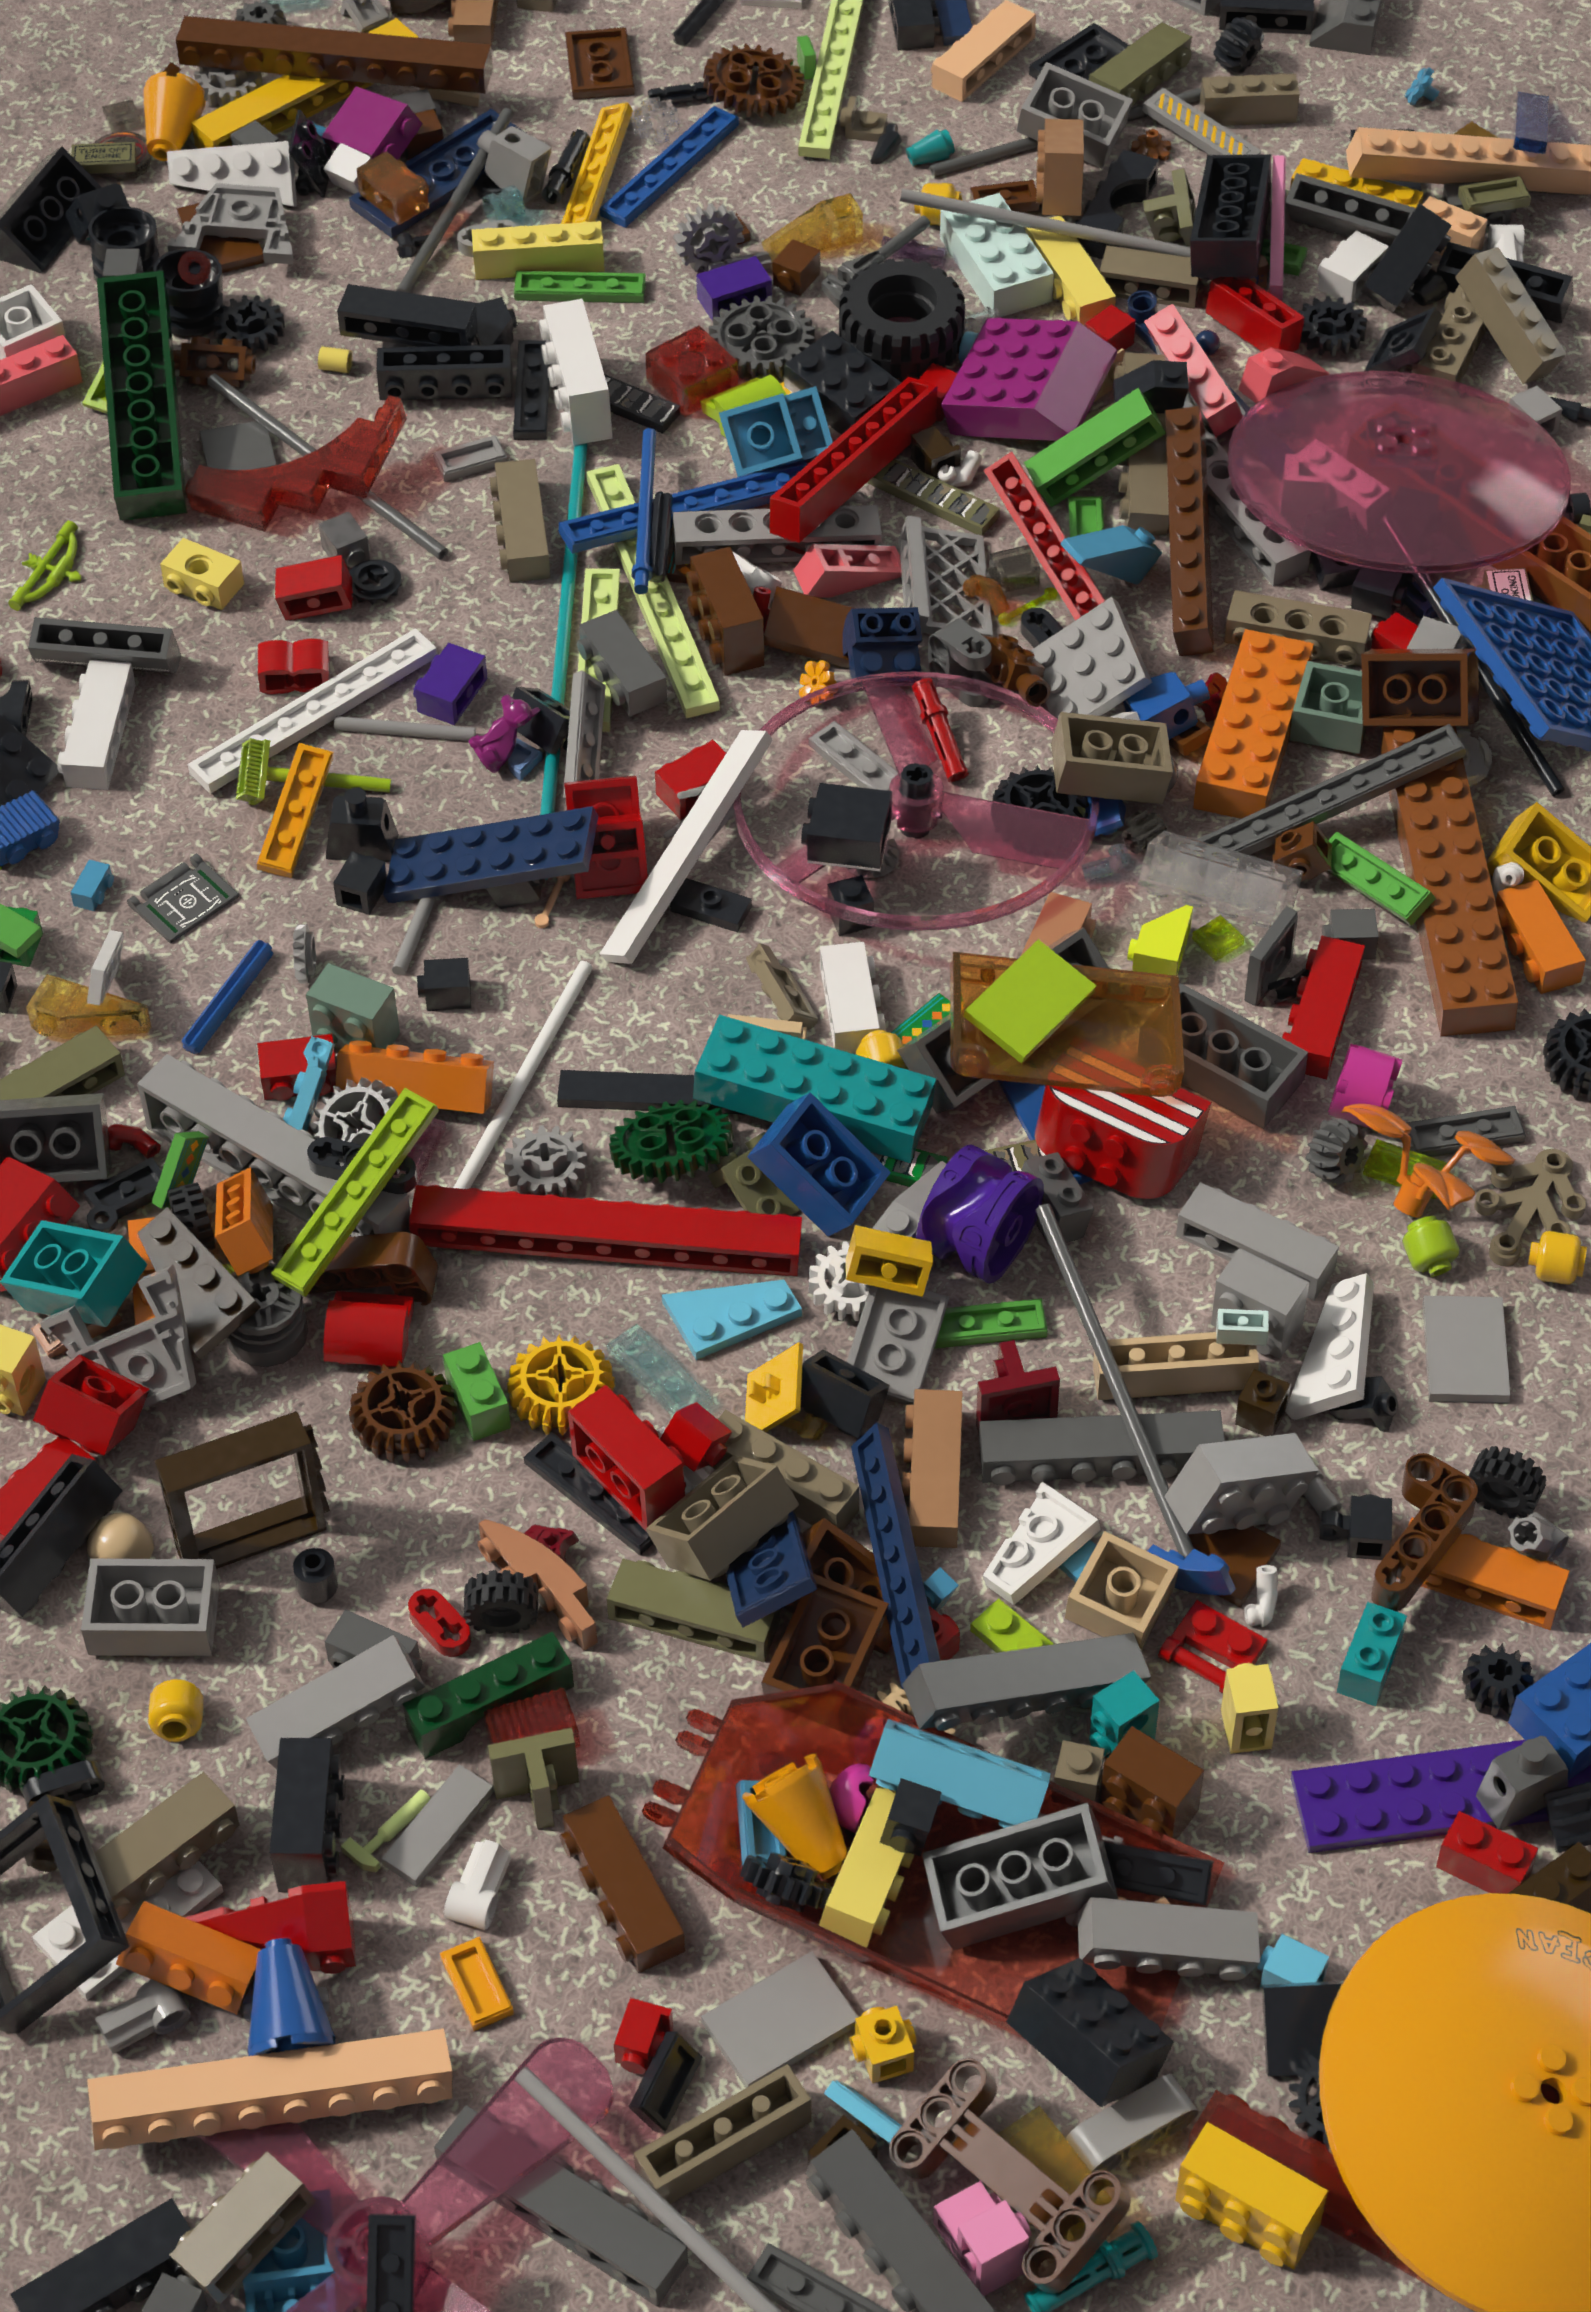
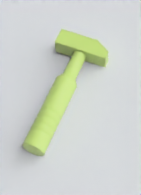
(398, 1821)

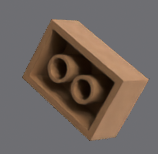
(1060, 167)

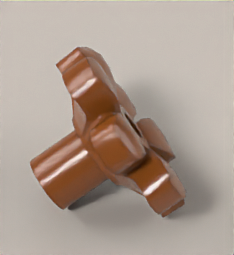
(1152, 145)

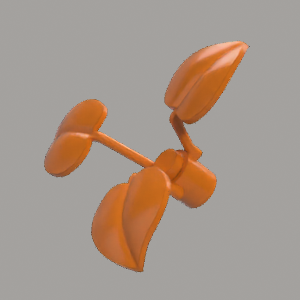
(1425, 1179)

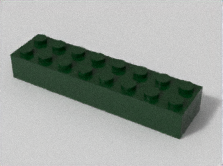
(141, 396)

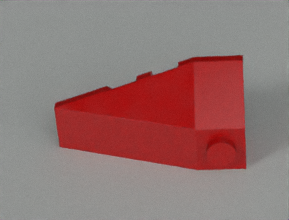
(311, 1916)

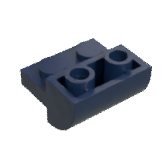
(882, 640)

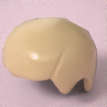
(120, 1538)

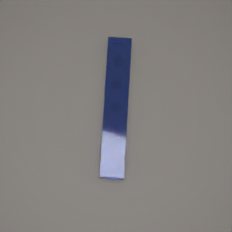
(1531, 122)

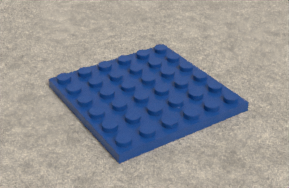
(1535, 656)

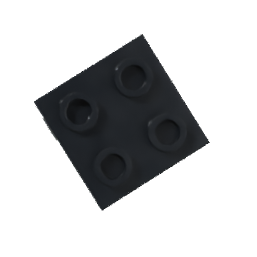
(310, 155)

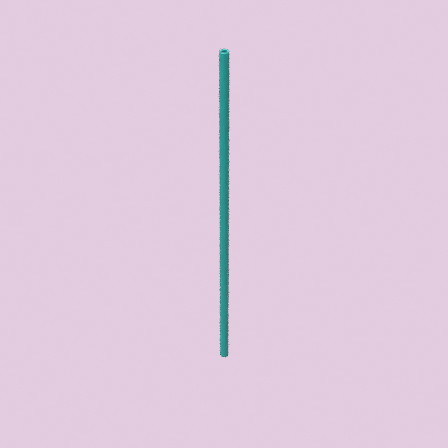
(564, 624)

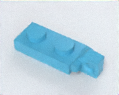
(309, 1083)

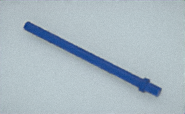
(642, 570)

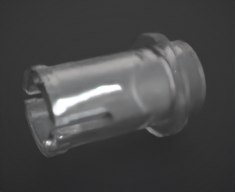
(975, 321)

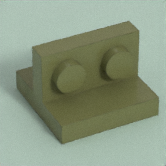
(1172, 214)
(535, 1767)

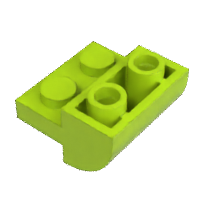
(740, 395)

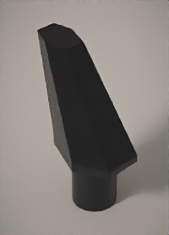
(886, 144)
(1573, 410)

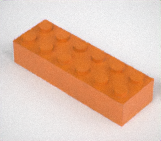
(1252, 725)

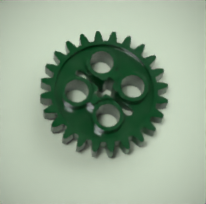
(643, 1144)

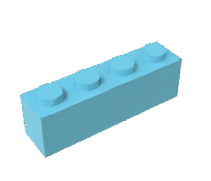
(964, 1775)

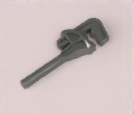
(834, 287)

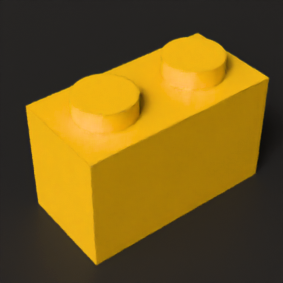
(889, 1261)

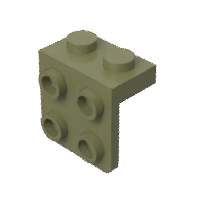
(750, 1184)

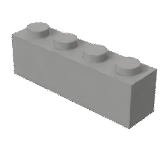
(1226, 1224)
(339, 1699)
(1168, 1938)

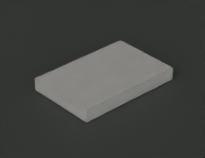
(898, 1339)
(1466, 1349)
(780, 2020)

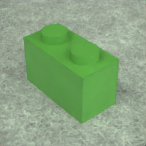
(477, 1391)

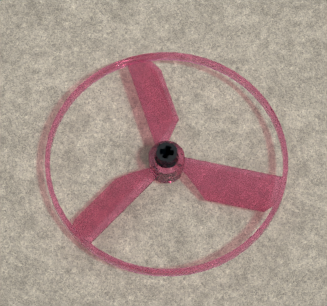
(920, 801)

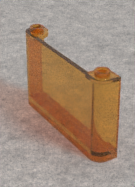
(1115, 1042)

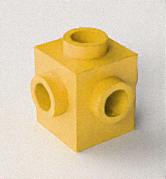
(884, 2043)

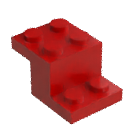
(618, 849)

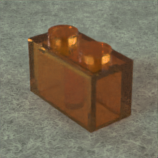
(393, 187)

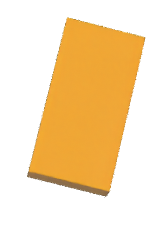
(476, 1983)

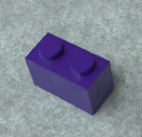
(731, 284)
(450, 683)

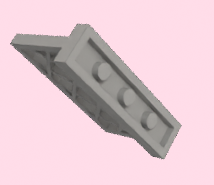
(919, 579)

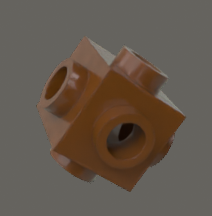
(1304, 850)

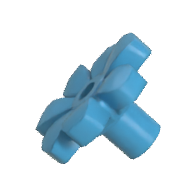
(1422, 87)

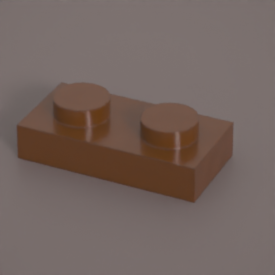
(1018, 195)

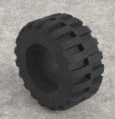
(903, 291)

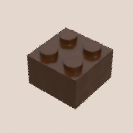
(1151, 1784)

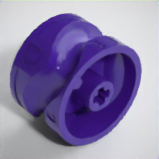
(980, 1212)

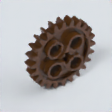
(777, 84)

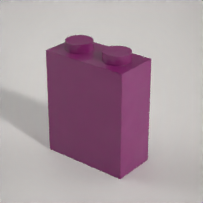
(372, 124)

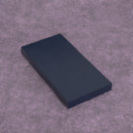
(771, 1573)

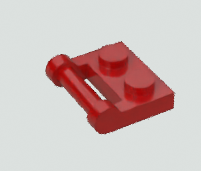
(1214, 1636)

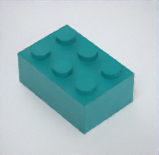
(72, 1268)

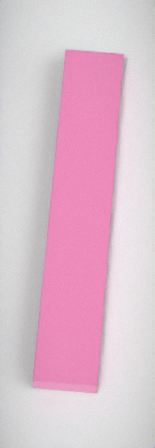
(1277, 226)

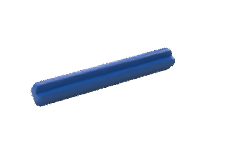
(227, 997)

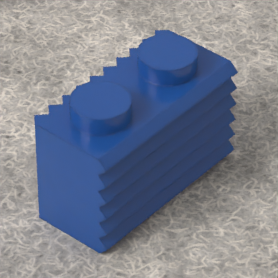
(26, 826)

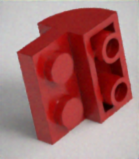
(367, 1328)

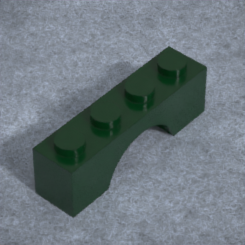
(450, 1710)

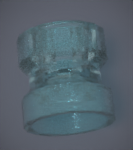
(504, 205)

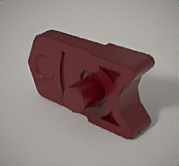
(1216, 686)
(556, 1540)

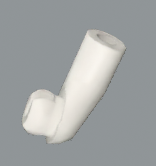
(1267, 1595)

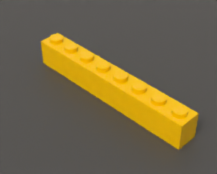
(278, 101)

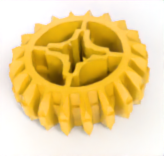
(537, 1375)

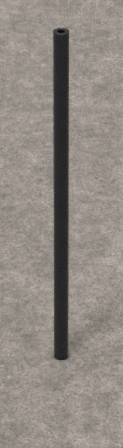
(1497, 696)

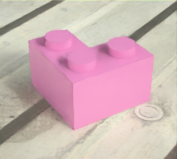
(983, 2236)

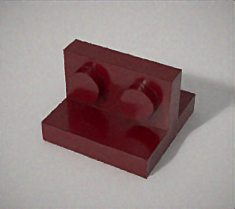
(1015, 1392)

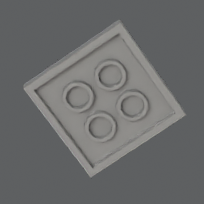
(1092, 663)

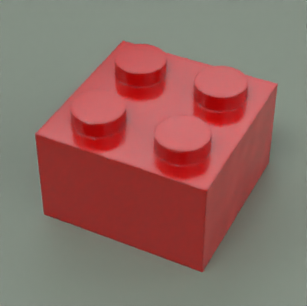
(90, 1405)

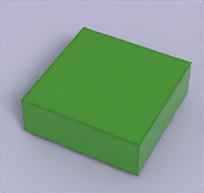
(806, 57)

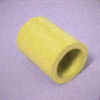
(335, 359)

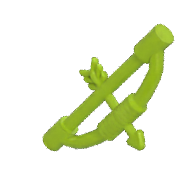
(65, 535)

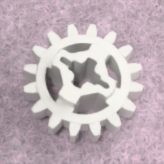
(845, 1295)

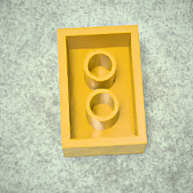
(1250, 2196)

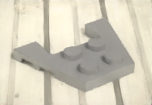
(241, 213)
(147, 1353)

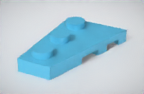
(730, 1314)

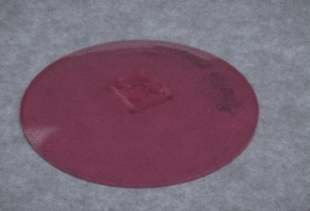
(1399, 472)

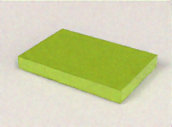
(1029, 1001)

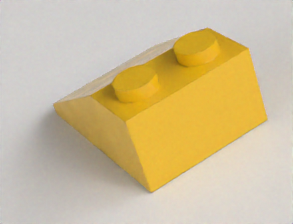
(1550, 855)

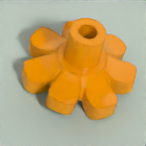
(816, 677)

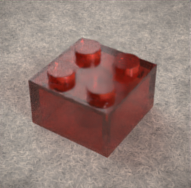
(690, 369)

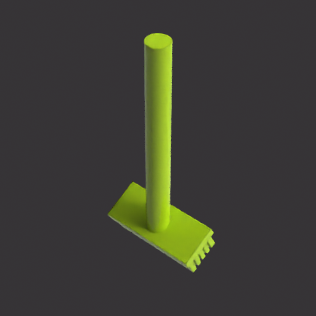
(255, 773)

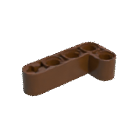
(380, 1261)
(1418, 1539)

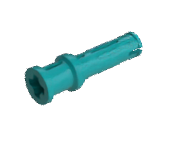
(1114, 2264)

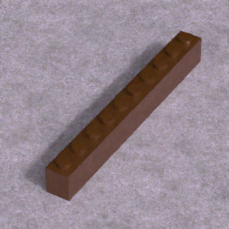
(334, 54)

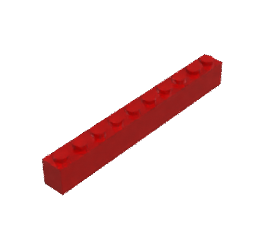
(606, 1230)

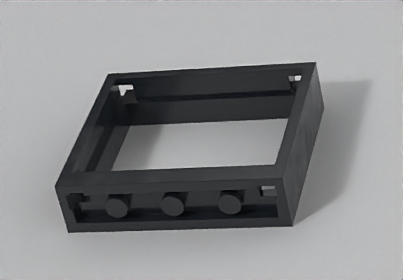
(104, 1936)

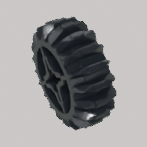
(1038, 791)
(1574, 1036)

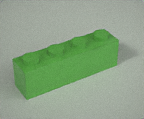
(1094, 447)

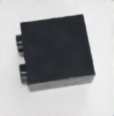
(848, 826)

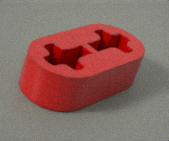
(446, 1617)

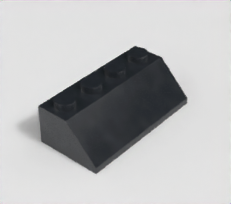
(35, 215)

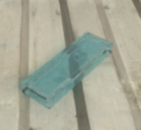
(656, 1371)

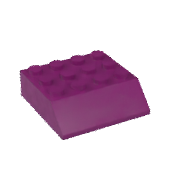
(1027, 380)

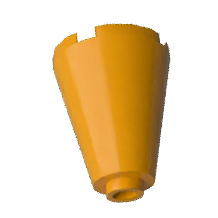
(169, 110)
(801, 1815)

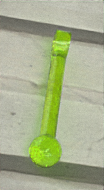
(1049, 594)

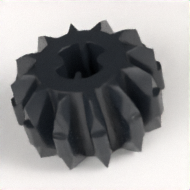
(1238, 45)
(1491, 1665)

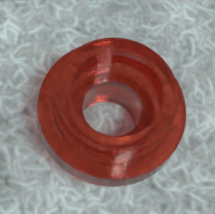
(186, 260)

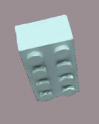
(997, 259)

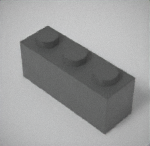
(622, 663)

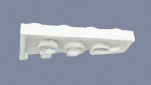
(237, 165)
(1338, 1351)

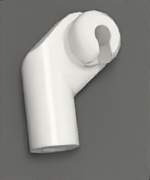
(961, 475)
(1506, 876)

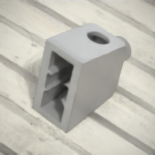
(516, 160)

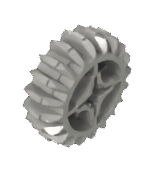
(353, 1108)

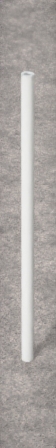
(523, 1077)

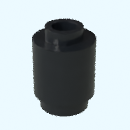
(315, 1575)

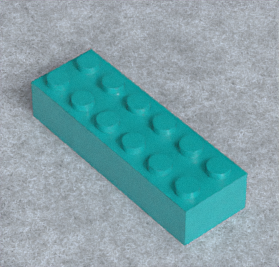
(766, 1070)

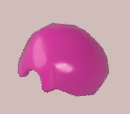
(850, 1795)

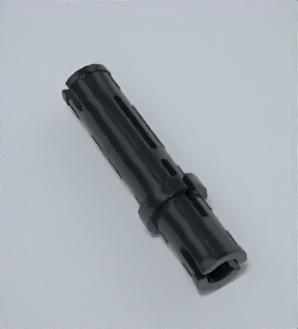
(562, 173)

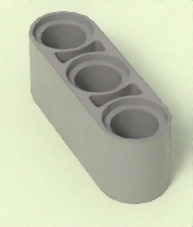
(1133, 2124)

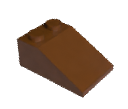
(846, 1562)
(826, 1639)

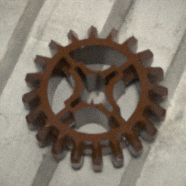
(389, 1428)

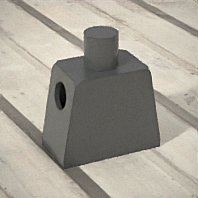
(1524, 1777)

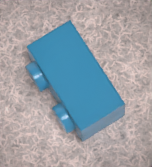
(91, 885)
(939, 1589)

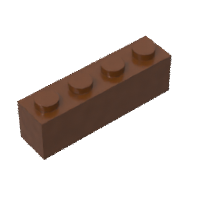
(623, 1885)

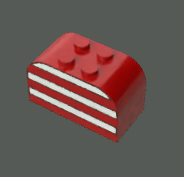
(1123, 1138)

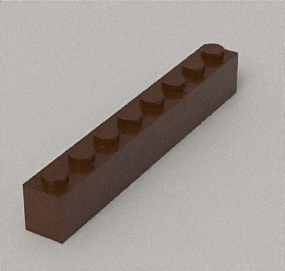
(1189, 531)

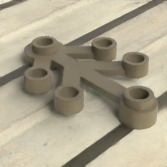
(1531, 1200)

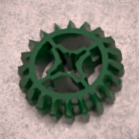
(35, 1718)

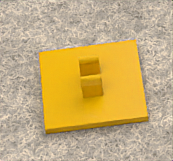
(775, 1389)

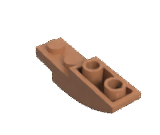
(557, 1582)

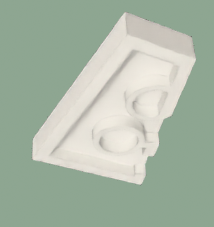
(1042, 1542)

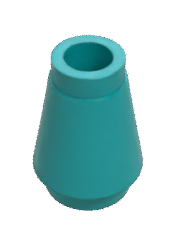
(931, 148)

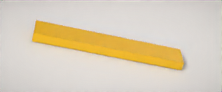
(598, 164)

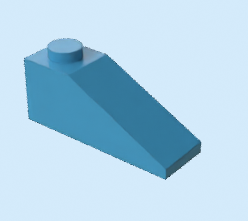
(1115, 552)

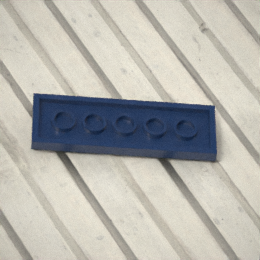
(441, 168)
(491, 855)

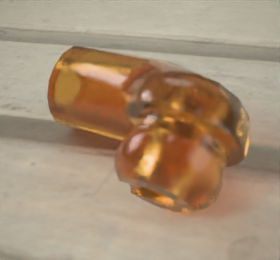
(989, 589)

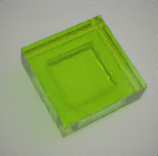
(1218, 938)

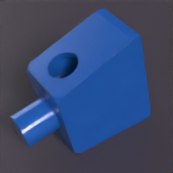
(1168, 702)

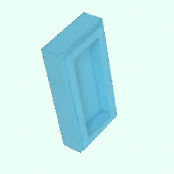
(863, 2109)

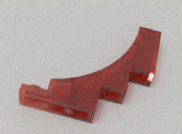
(344, 464)

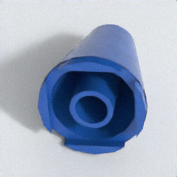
(286, 2002)

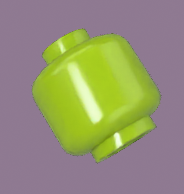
(1430, 1245)

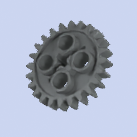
(762, 335)

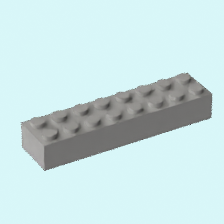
(245, 1136)

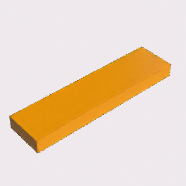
(295, 810)

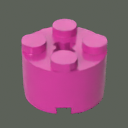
(1364, 1079)

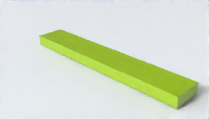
(354, 1192)

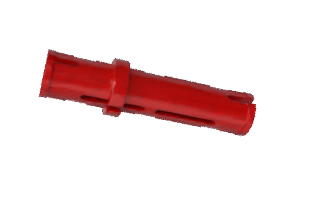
(935, 715)

